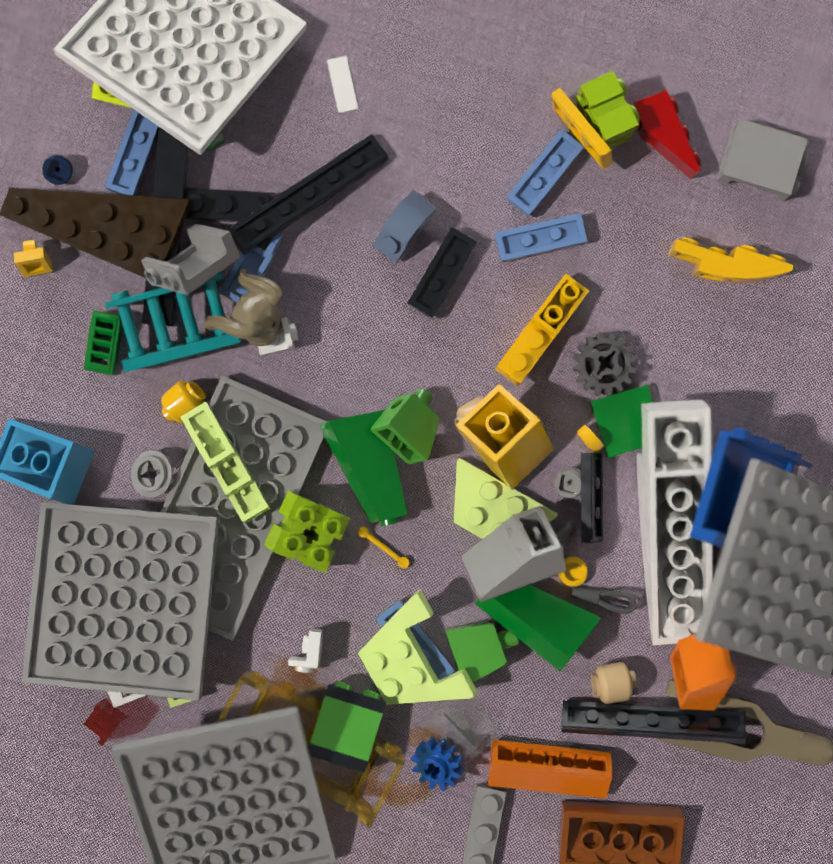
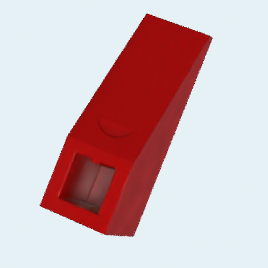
(665, 133)

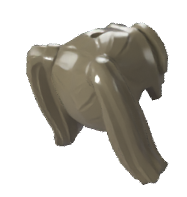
(255, 314)

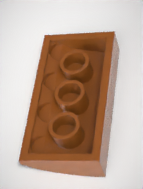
(620, 833)

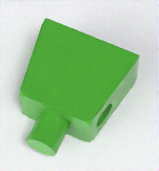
(409, 426)
(479, 648)

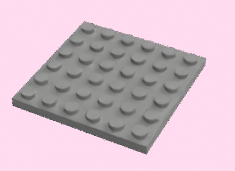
(776, 574)
(121, 600)
(227, 793)

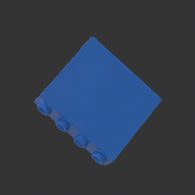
(727, 476)

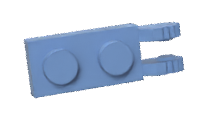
(254, 263)

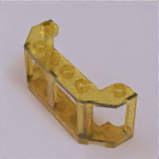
(345, 795)

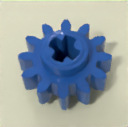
(437, 764)

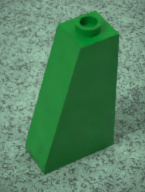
(367, 466)
(542, 622)

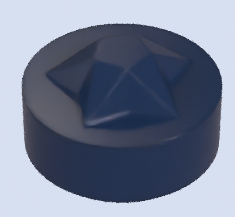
(57, 169)

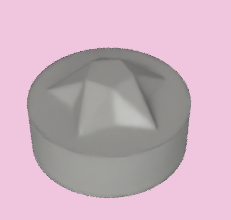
(568, 482)

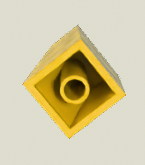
(506, 436)

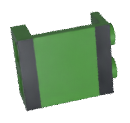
(347, 726)

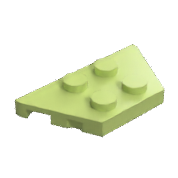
(486, 502)

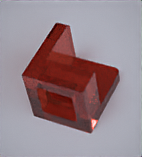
(105, 720)

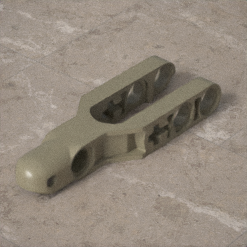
(777, 738)

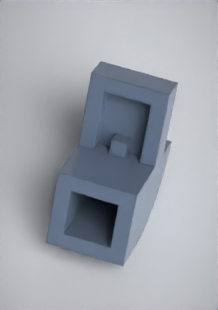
(403, 225)

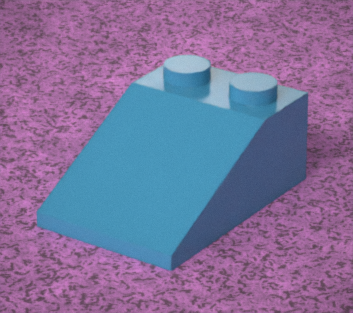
(43, 462)

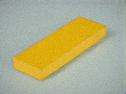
(581, 129)

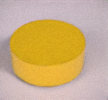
(590, 439)
(575, 572)

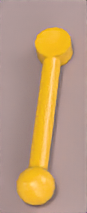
(403, 562)

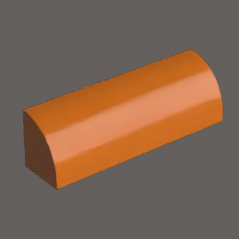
(550, 769)

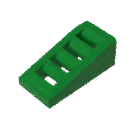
(94, 331)

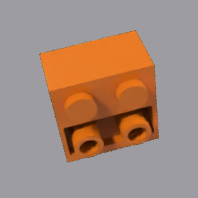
(701, 673)

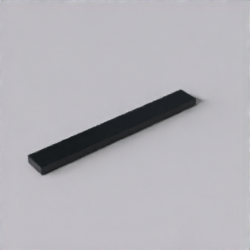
(168, 183)

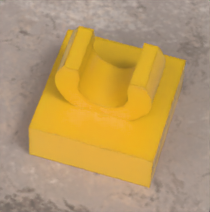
(32, 260)

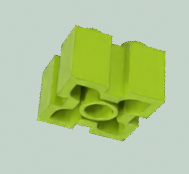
(606, 110)
(314, 548)

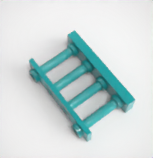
(166, 348)

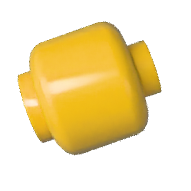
(181, 399)

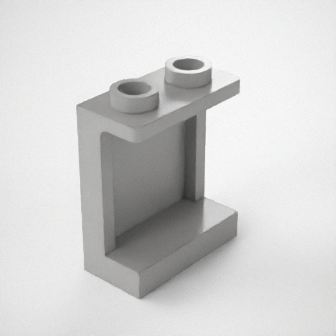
(763, 158)
(207, 256)

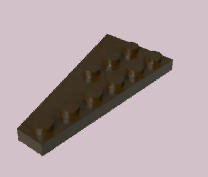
(103, 225)

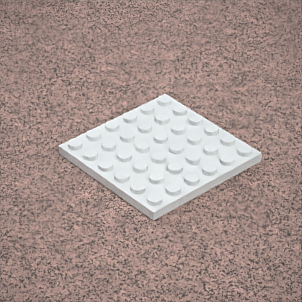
(182, 59)

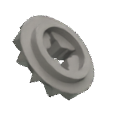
(143, 466)

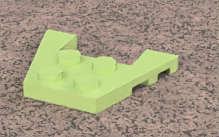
(402, 668)

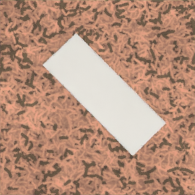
(342, 84)

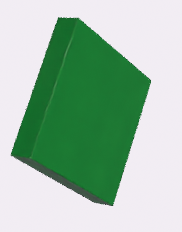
(620, 420)

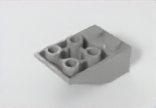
(515, 555)

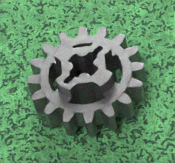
(615, 371)

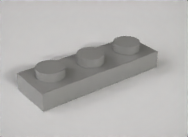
(484, 825)

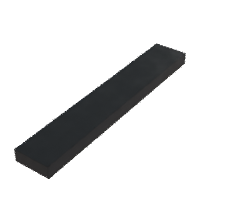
(307, 194)
(653, 722)

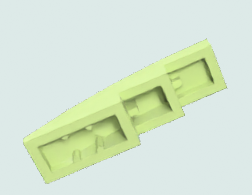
(225, 462)

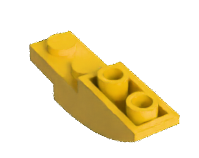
(741, 266)
(541, 330)

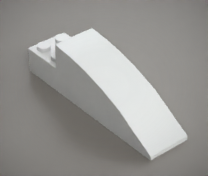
(669, 492)

